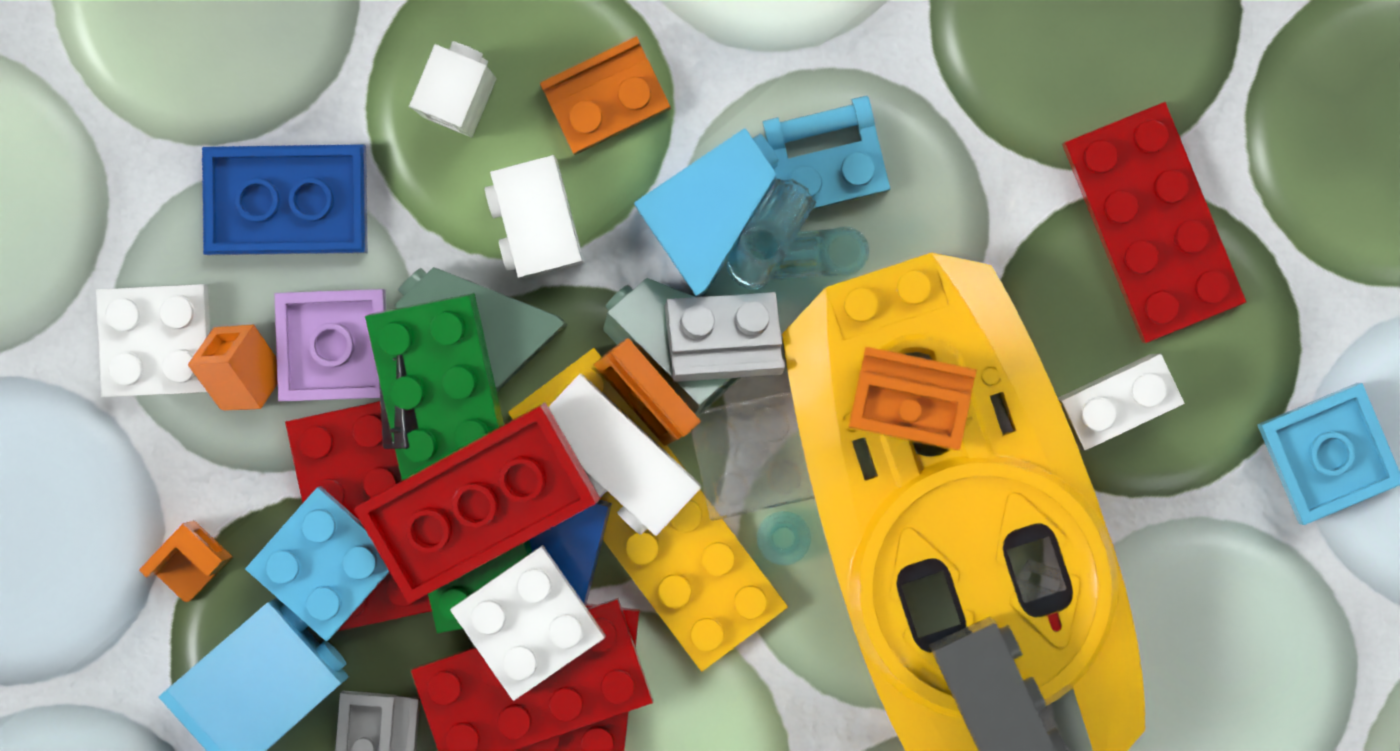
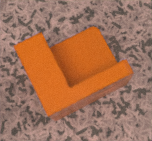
(236, 367)
(187, 560)

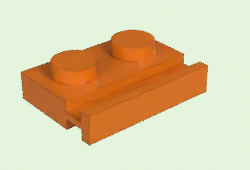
(605, 95)
(647, 392)
(912, 398)

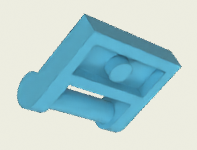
(836, 172)

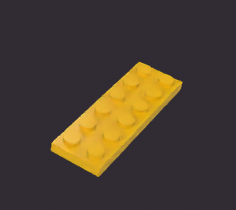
(694, 567)

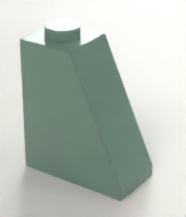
(642, 319)
(510, 327)

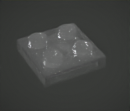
(751, 456)

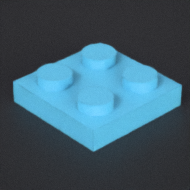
(1330, 453)
(320, 564)

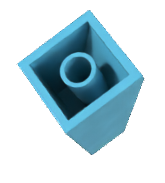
(709, 205)
(256, 683)

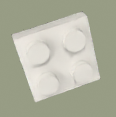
(151, 338)
(528, 622)

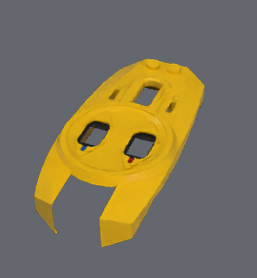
(960, 506)

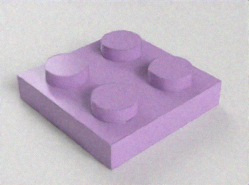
(326, 344)

